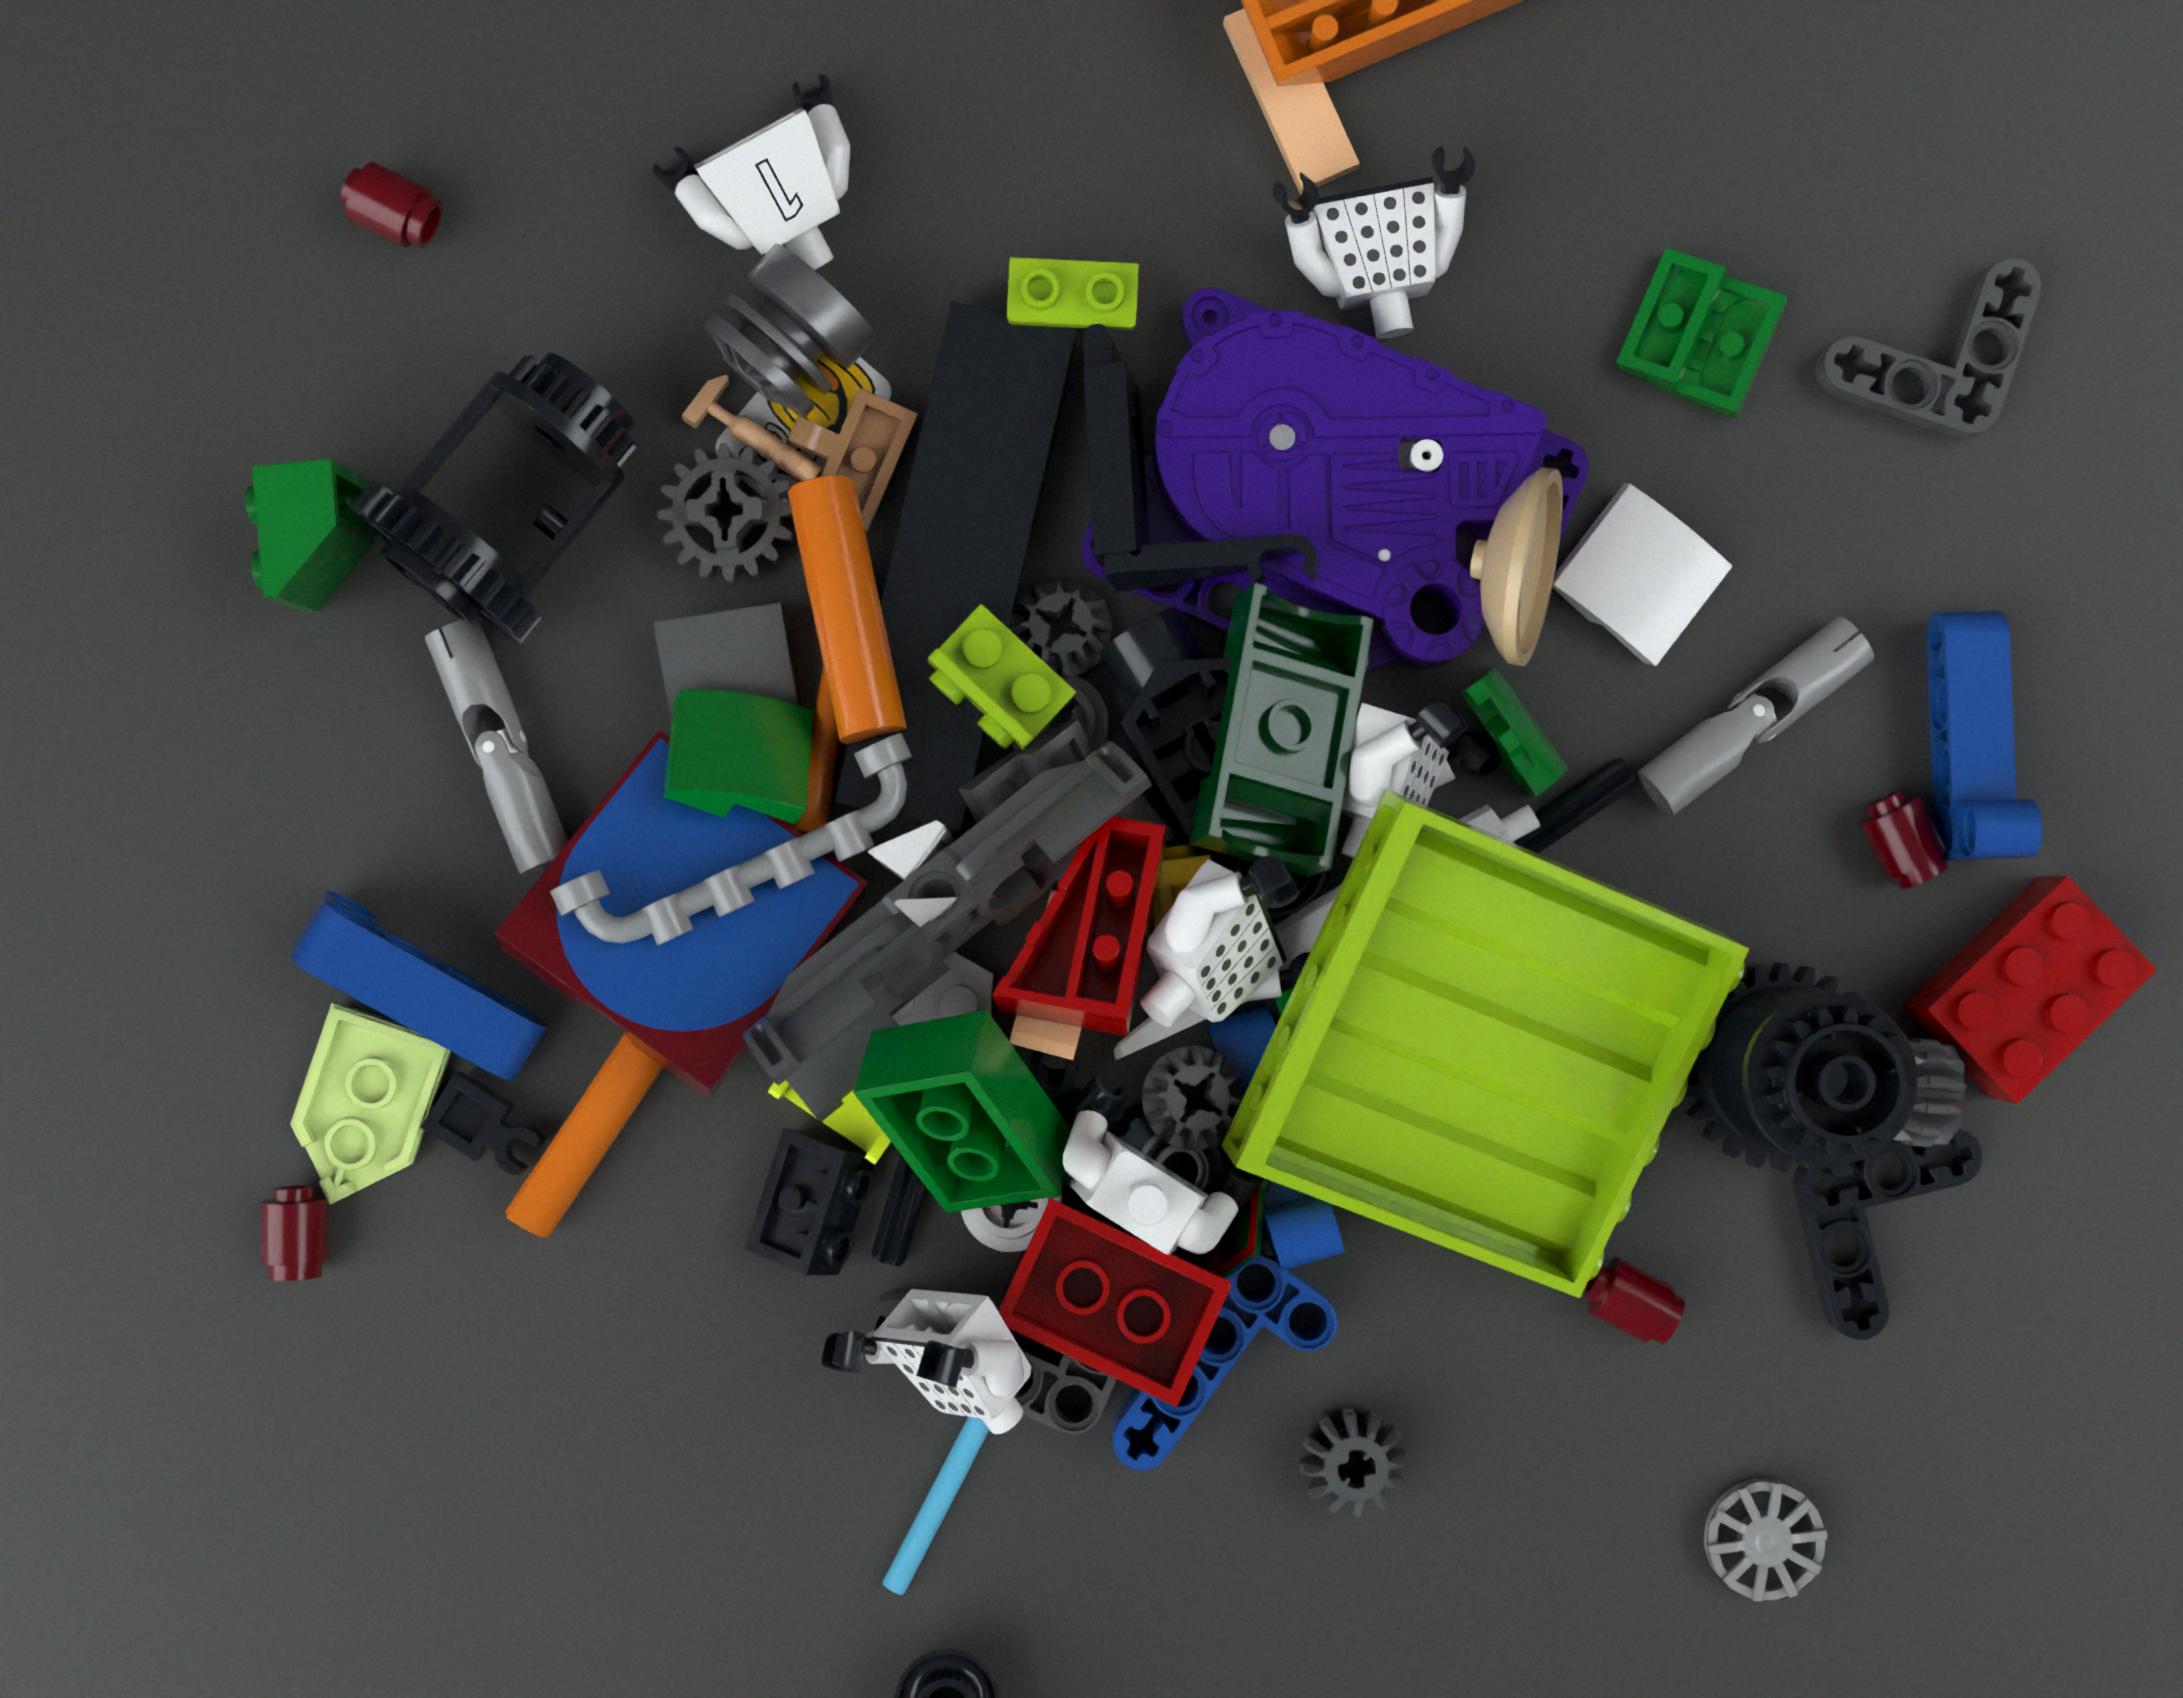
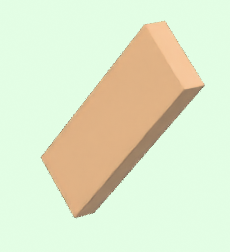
(1297, 115)

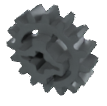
(700, 513)

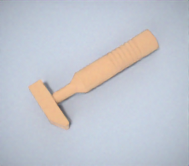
(749, 432)

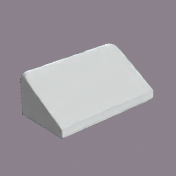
(913, 849)

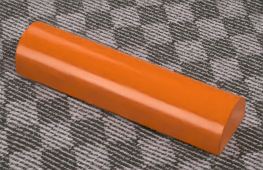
(846, 608)
(583, 1139)

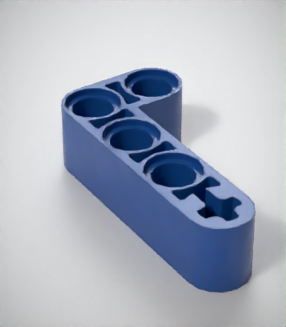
(1974, 740)
(414, 988)
(1296, 1224)
(1248, 1315)

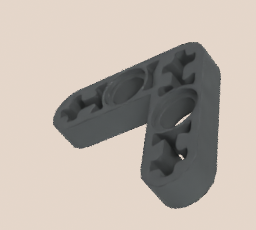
(1945, 383)

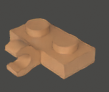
(864, 448)

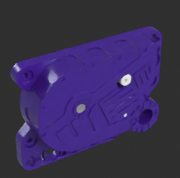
(1389, 516)

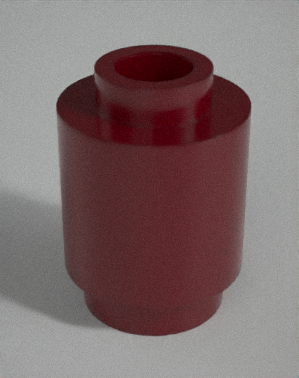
(391, 205)
(1904, 839)
(294, 1233)
(1634, 1301)

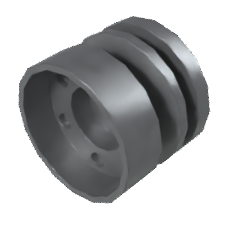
(789, 331)

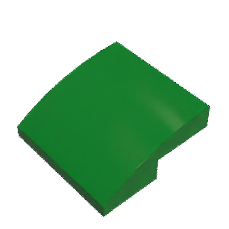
(1701, 333)
(739, 752)

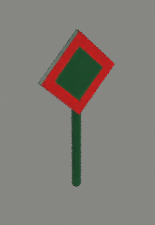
(1243, 1237)

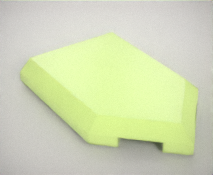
(366, 1099)

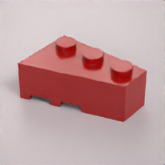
(1093, 936)

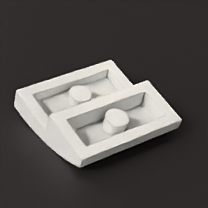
(1640, 574)

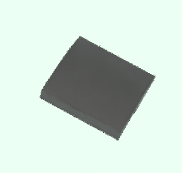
(729, 652)

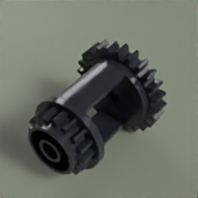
(449, 562)
(1802, 1073)

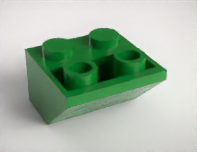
(305, 530)

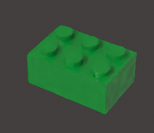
(964, 1111)

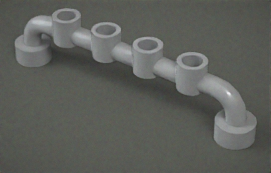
(731, 888)

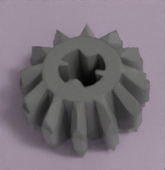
(1938, 1095)
(1334, 1451)

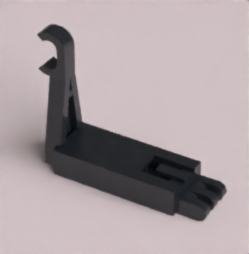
(1121, 498)

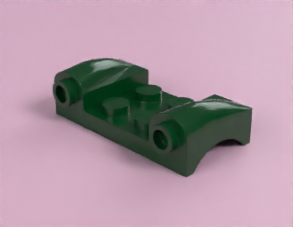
(1283, 733)

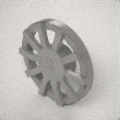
(1765, 1540)

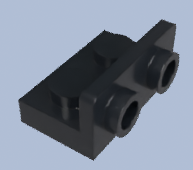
(810, 1204)

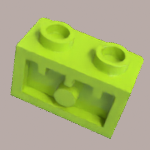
(1072, 293)
(999, 678)

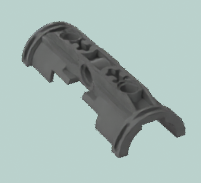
(886, 960)

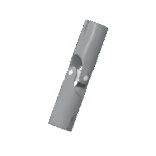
(1719, 742)
(509, 774)

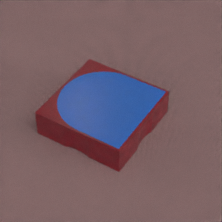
(710, 985)

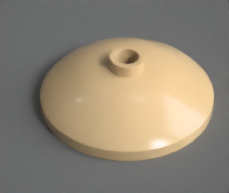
(1520, 564)

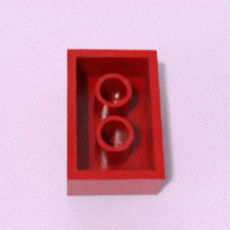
(2030, 987)
(1113, 1302)

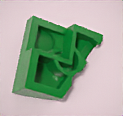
(1517, 736)

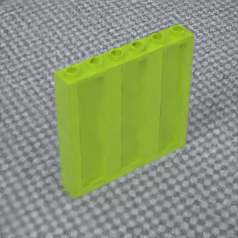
(1483, 1047)

